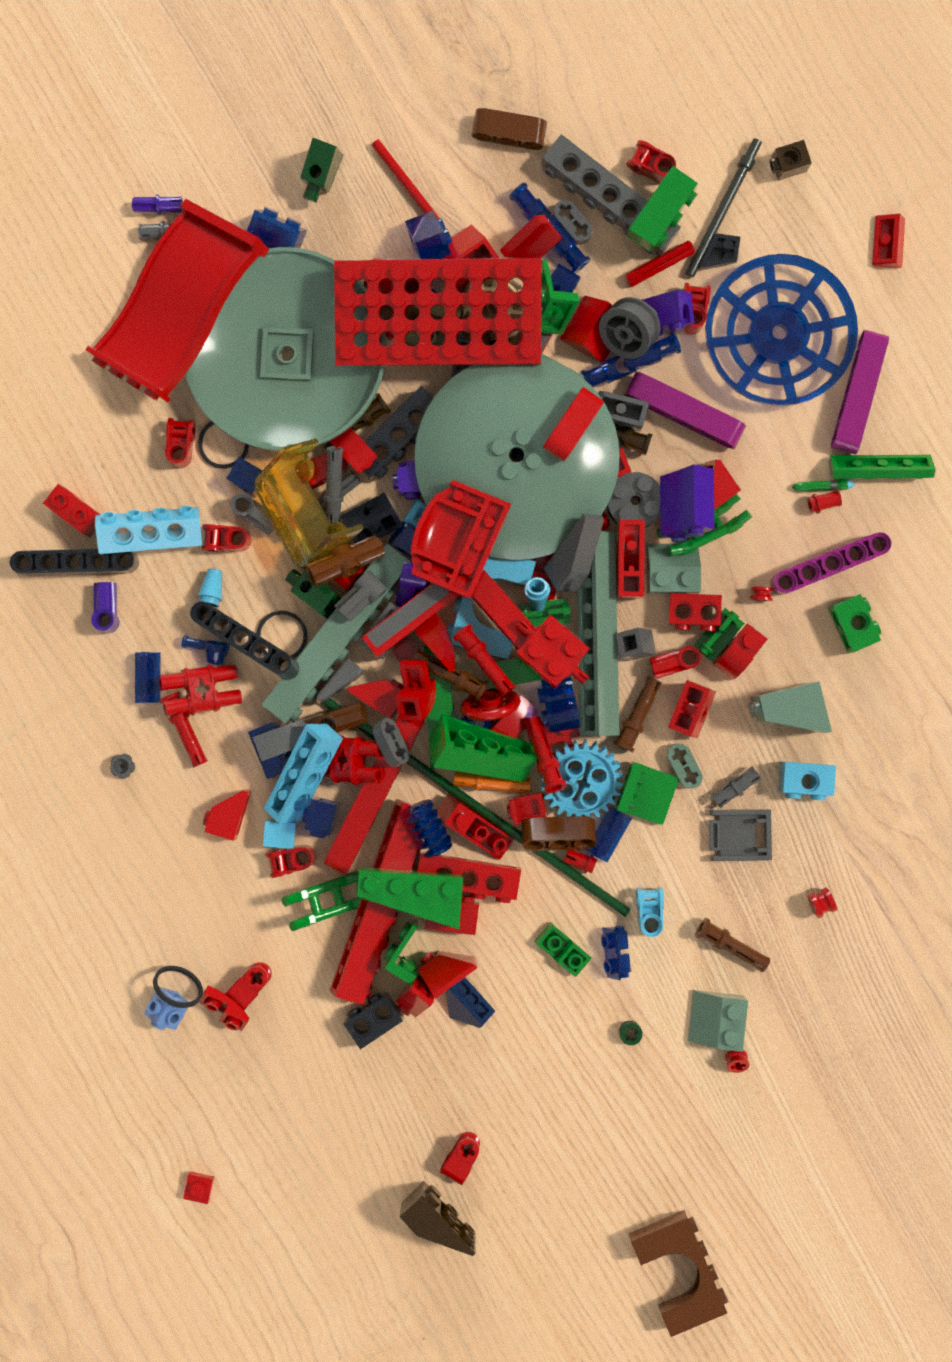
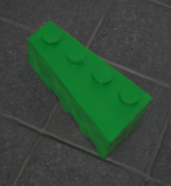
(480, 751)
(415, 892)

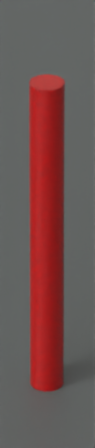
(402, 177)

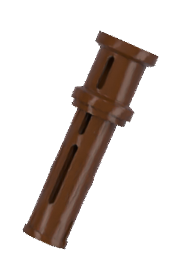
(461, 679)
(633, 725)
(722, 940)

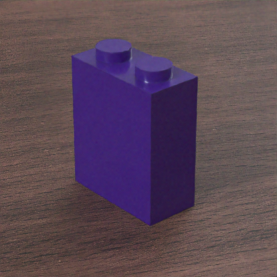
(687, 503)

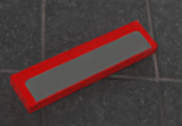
(407, 618)

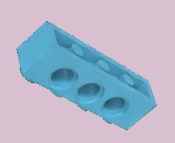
(138, 539)
(303, 773)

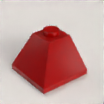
(445, 970)

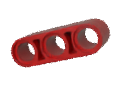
(573, 424)

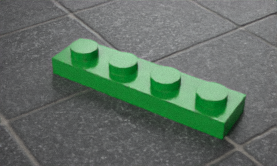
(881, 466)

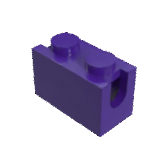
(673, 310)

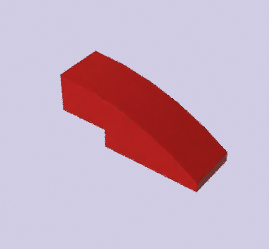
(437, 638)

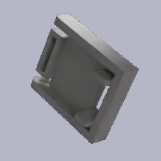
(735, 835)

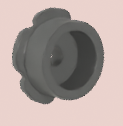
(116, 766)

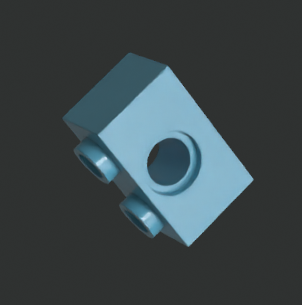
(822, 780)

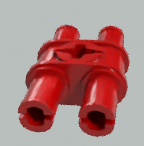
(193, 701)
(350, 762)

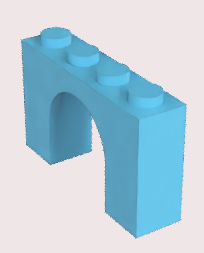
(510, 571)

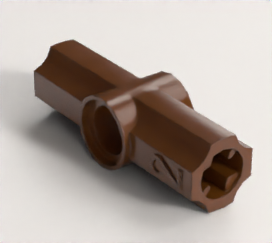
(345, 560)
(342, 717)

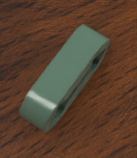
(689, 761)

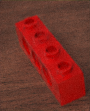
(482, 870)

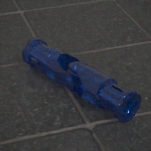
(567, 246)
(607, 369)

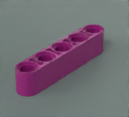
(859, 391)
(686, 410)
(841, 558)

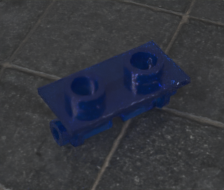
(147, 677)
(609, 833)
(615, 964)

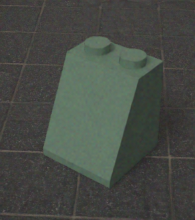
(793, 707)

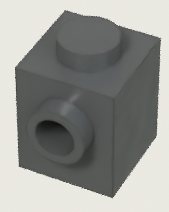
(635, 643)

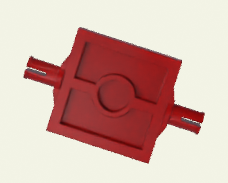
(552, 651)

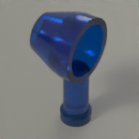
(214, 651)

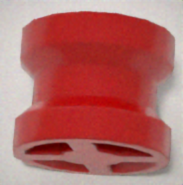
(822, 902)

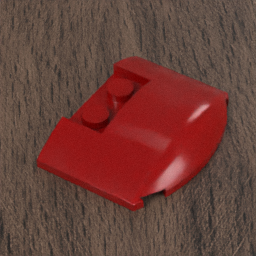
(457, 537)

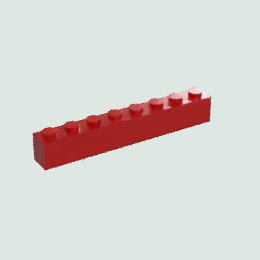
(373, 920)

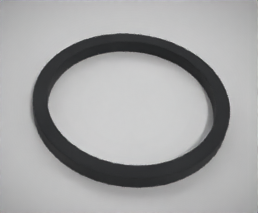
(200, 440)
(294, 616)
(169, 1001)

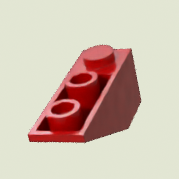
(473, 827)

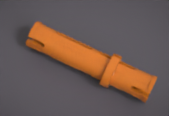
(486, 782)

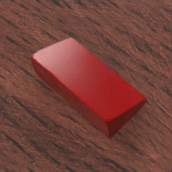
(888, 240)

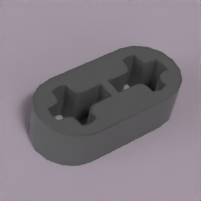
(577, 218)
(390, 742)

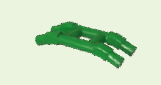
(719, 529)
(311, 893)

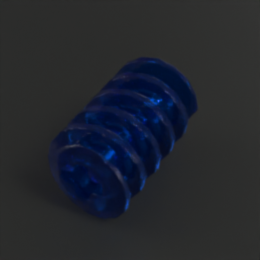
(429, 828)

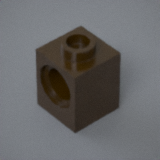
(797, 152)

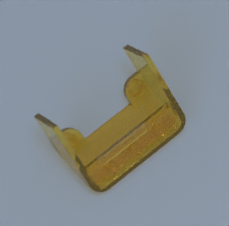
(295, 509)

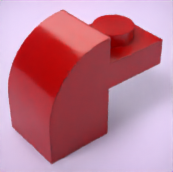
(740, 652)
(419, 691)

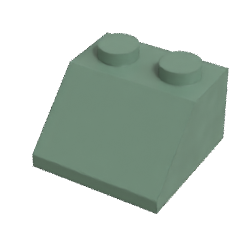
(672, 573)
(718, 1020)

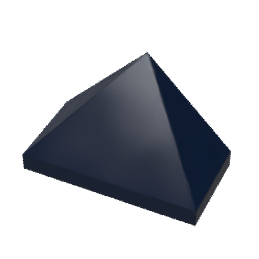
(467, 1004)

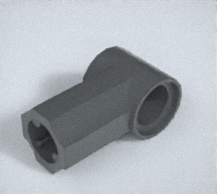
(255, 515)
(364, 592)

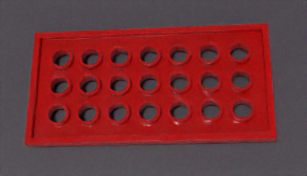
(425, 272)

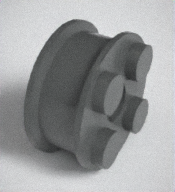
(629, 328)
(640, 487)

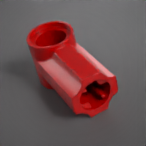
(672, 662)

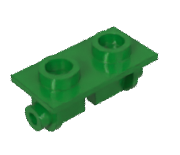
(557, 608)
(713, 643)

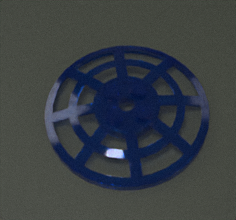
(788, 317)

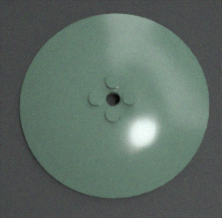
(240, 373)
(509, 407)

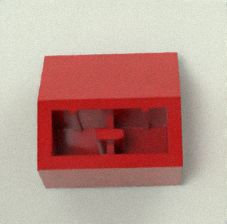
(469, 245)

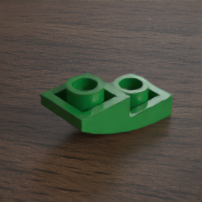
(563, 949)

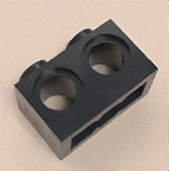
(377, 1024)

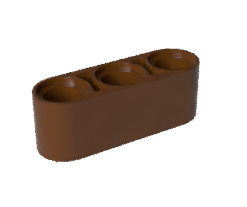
(509, 129)
(558, 833)

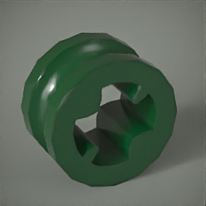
(622, 1031)

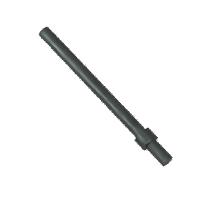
(744, 165)

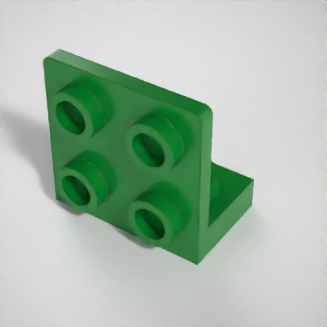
(555, 305)
(647, 793)
(402, 967)

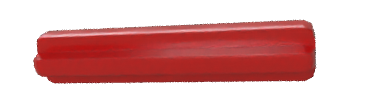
(660, 263)

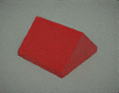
(583, 328)
(724, 484)

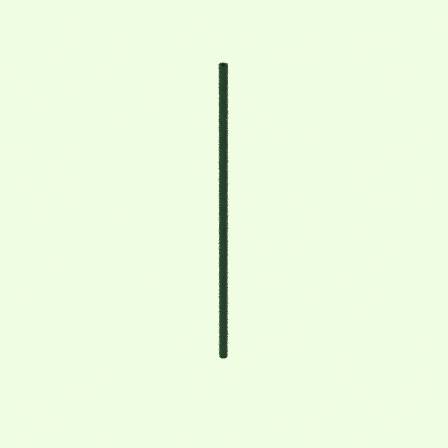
(498, 822)

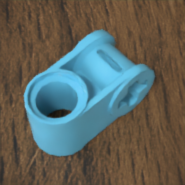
(650, 909)

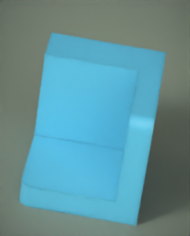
(279, 835)

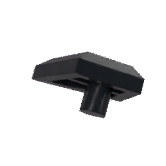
(721, 251)

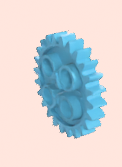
(602, 786)

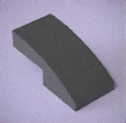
(278, 740)

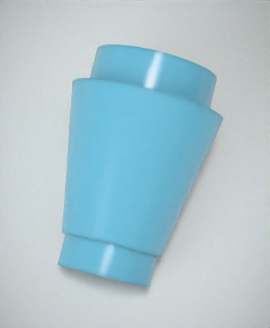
(211, 588)
(537, 593)

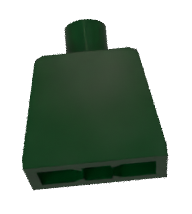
(320, 158)
(319, 598)

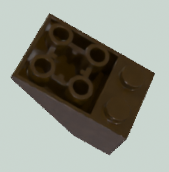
(436, 1221)

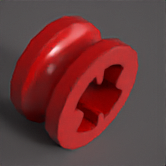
(761, 593)
(737, 1061)

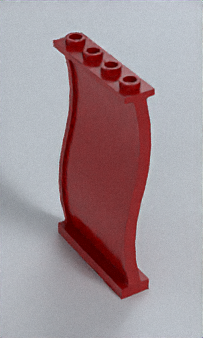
(176, 300)

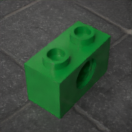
(842, 615)

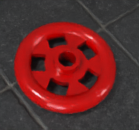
(490, 705)

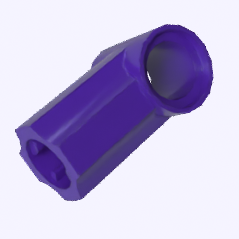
(409, 585)
(105, 604)

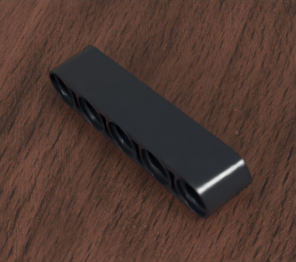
(62, 562)
(234, 636)

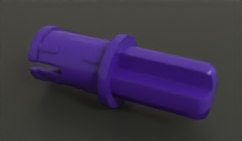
(157, 204)

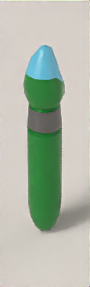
(823, 485)

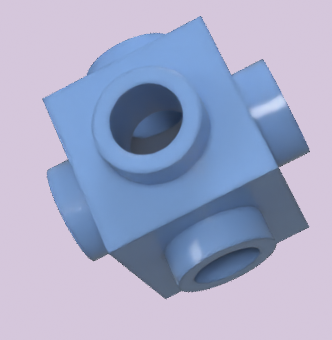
(165, 1015)

